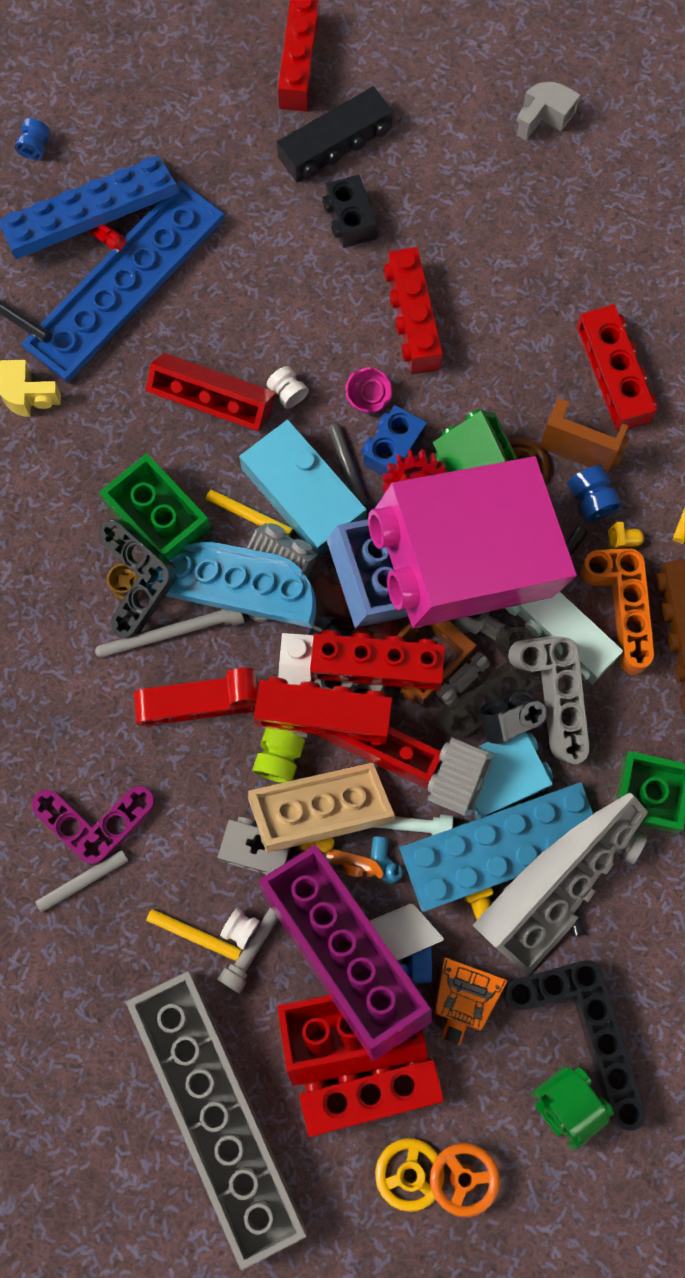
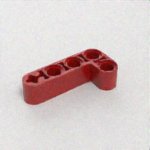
(197, 699)

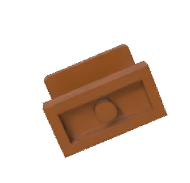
(580, 442)

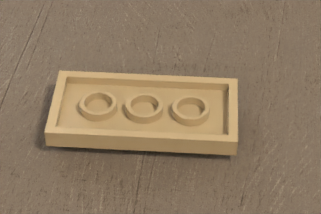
(320, 807)

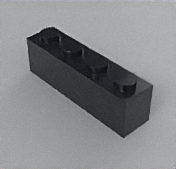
(335, 134)

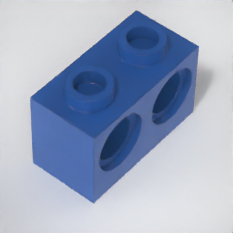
(392, 442)

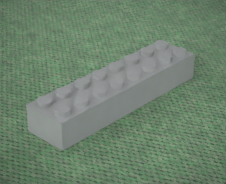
(217, 1120)

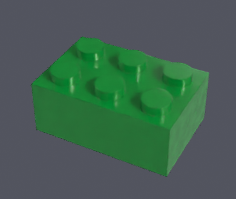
(155, 507)

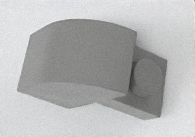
(546, 103)

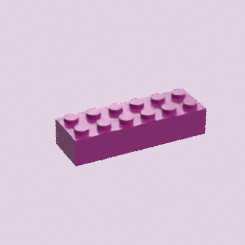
(345, 952)

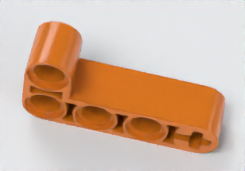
(624, 610)

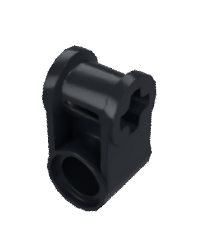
(508, 718)

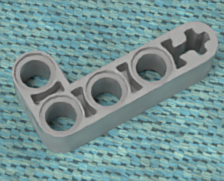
(556, 700)

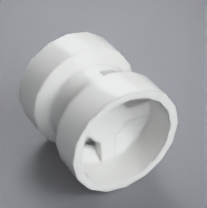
(287, 387)

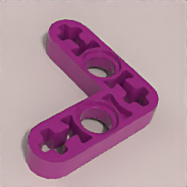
(86, 833)

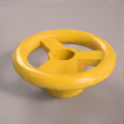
(385, 1184)

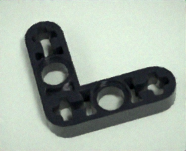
(144, 570)

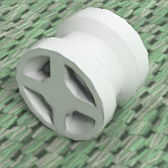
(239, 928)

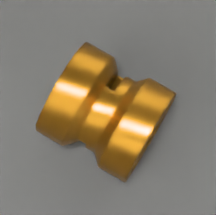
(121, 577)

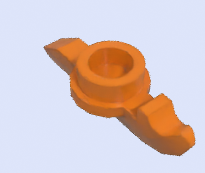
(354, 864)

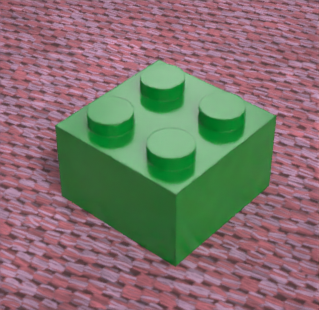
(658, 787)

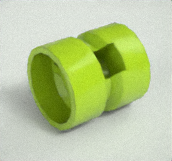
(278, 757)

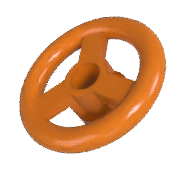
(491, 1176)

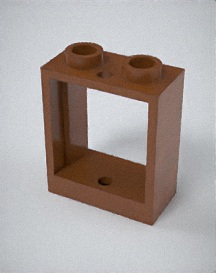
(454, 640)

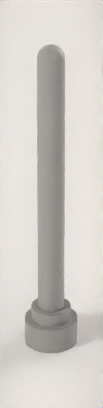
(170, 631)
(235, 974)

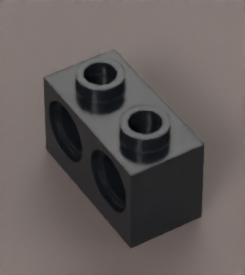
(355, 210)

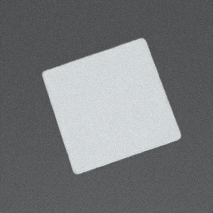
(406, 931)

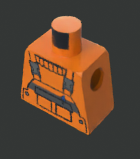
(465, 998)

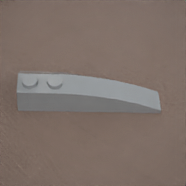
(543, 898)

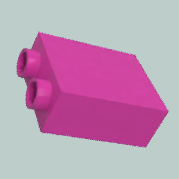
(471, 541)

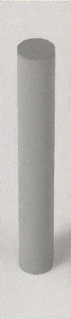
(81, 881)

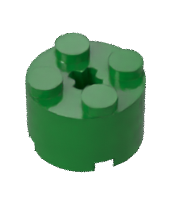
(572, 1106)

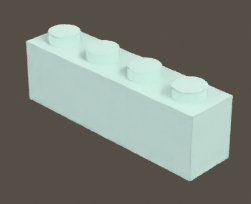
(563, 619)

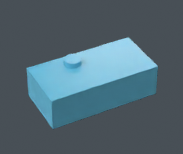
(301, 486)

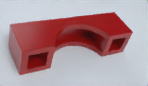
(297, 54)

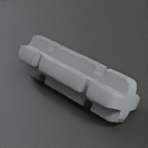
(463, 678)

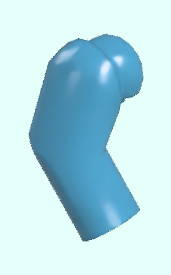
(391, 871)

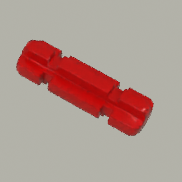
(108, 237)

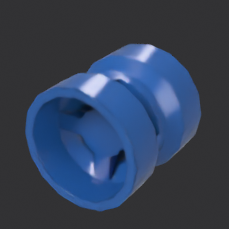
(33, 137)

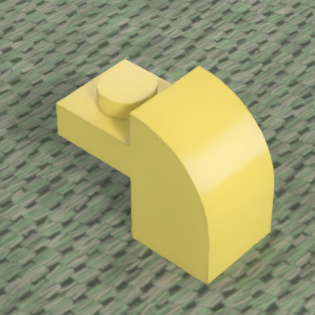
(21, 393)

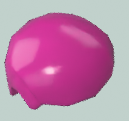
(369, 390)

